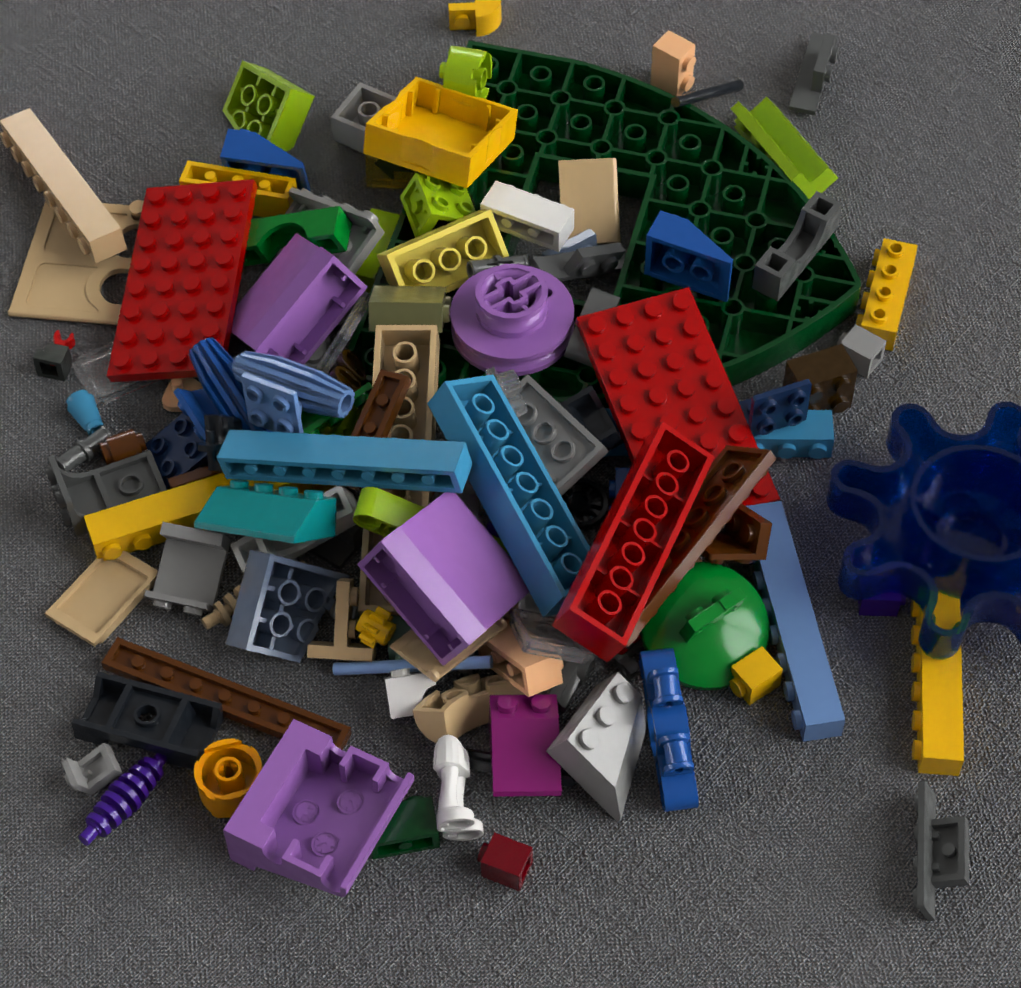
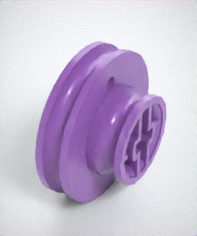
(512, 319)

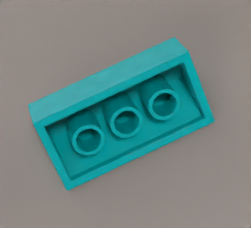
(269, 512)

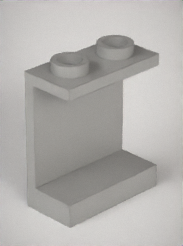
(189, 569)

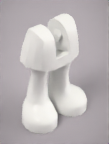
(453, 768)

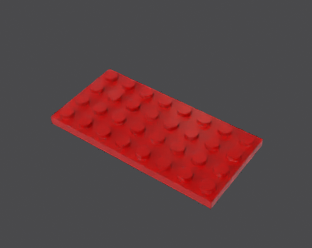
(182, 278)
(665, 368)

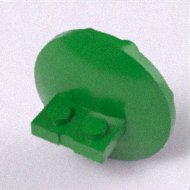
(709, 624)

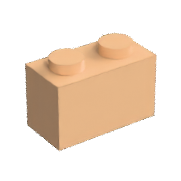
(673, 64)

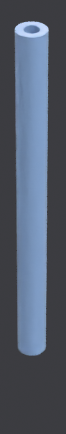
(386, 666)

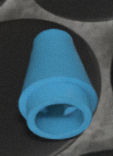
(84, 410)

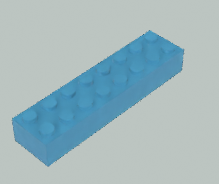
(513, 487)

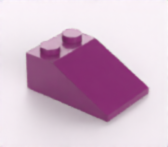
(519, 737)

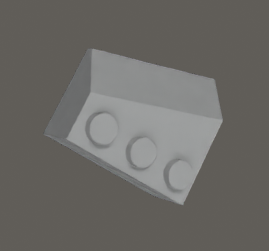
(604, 742)

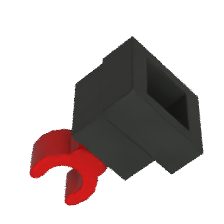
(56, 358)

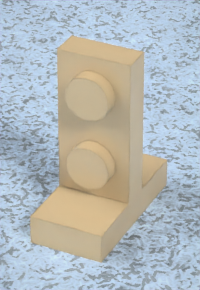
(344, 629)

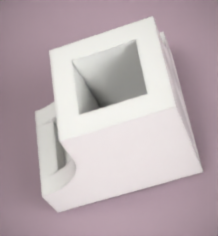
(405, 691)

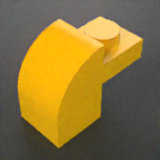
(479, 15)

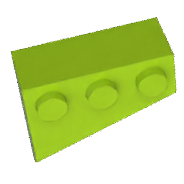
(267, 105)

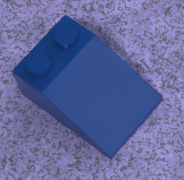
(255, 153)
(687, 257)

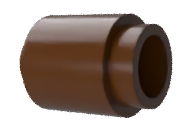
(122, 446)

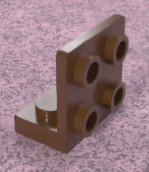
(743, 540)

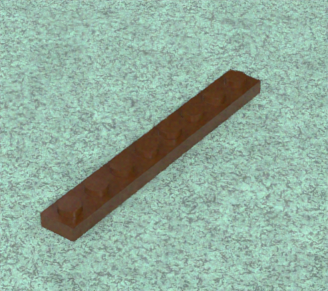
(237, 701)

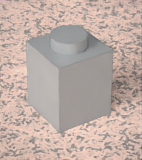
(863, 348)

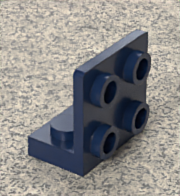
(777, 408)
(176, 449)

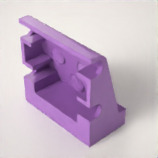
(296, 302)
(445, 576)
(315, 811)

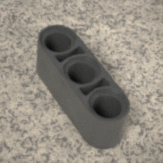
(596, 301)

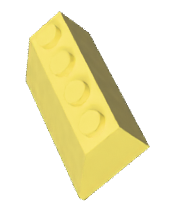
(442, 254)

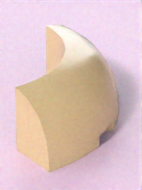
(461, 706)

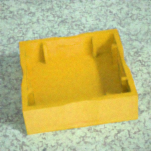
(440, 132)

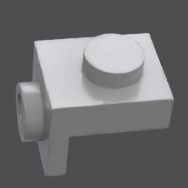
(93, 770)

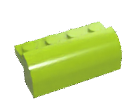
(782, 143)

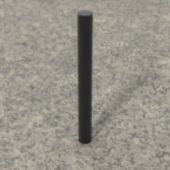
(707, 93)

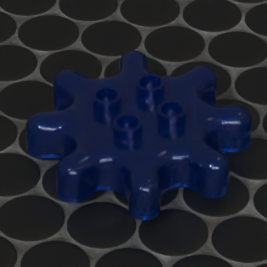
(938, 522)

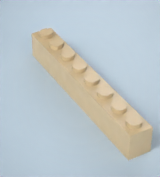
(62, 186)

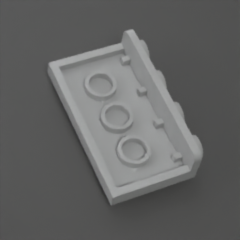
(364, 231)
(557, 436)

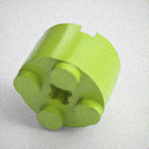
(467, 71)

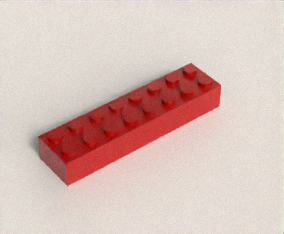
(633, 543)

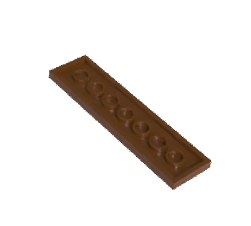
(720, 495)

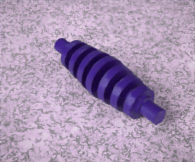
(123, 797)

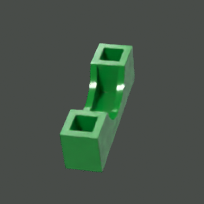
(322, 227)

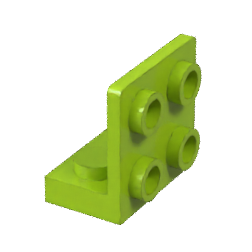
(432, 200)

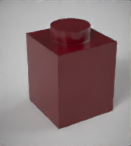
(505, 861)

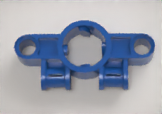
(668, 730)

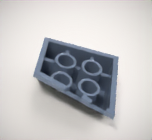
(280, 605)

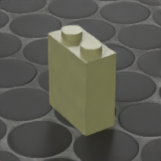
(409, 306)

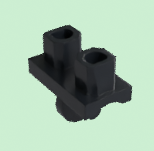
(216, 431)

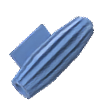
(281, 389)

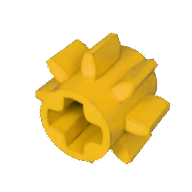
(375, 627)

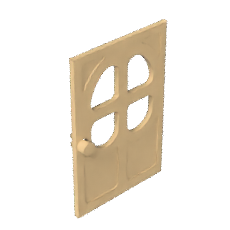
(64, 282)

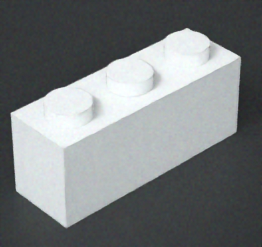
(529, 216)

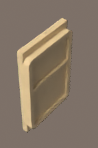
(103, 597)

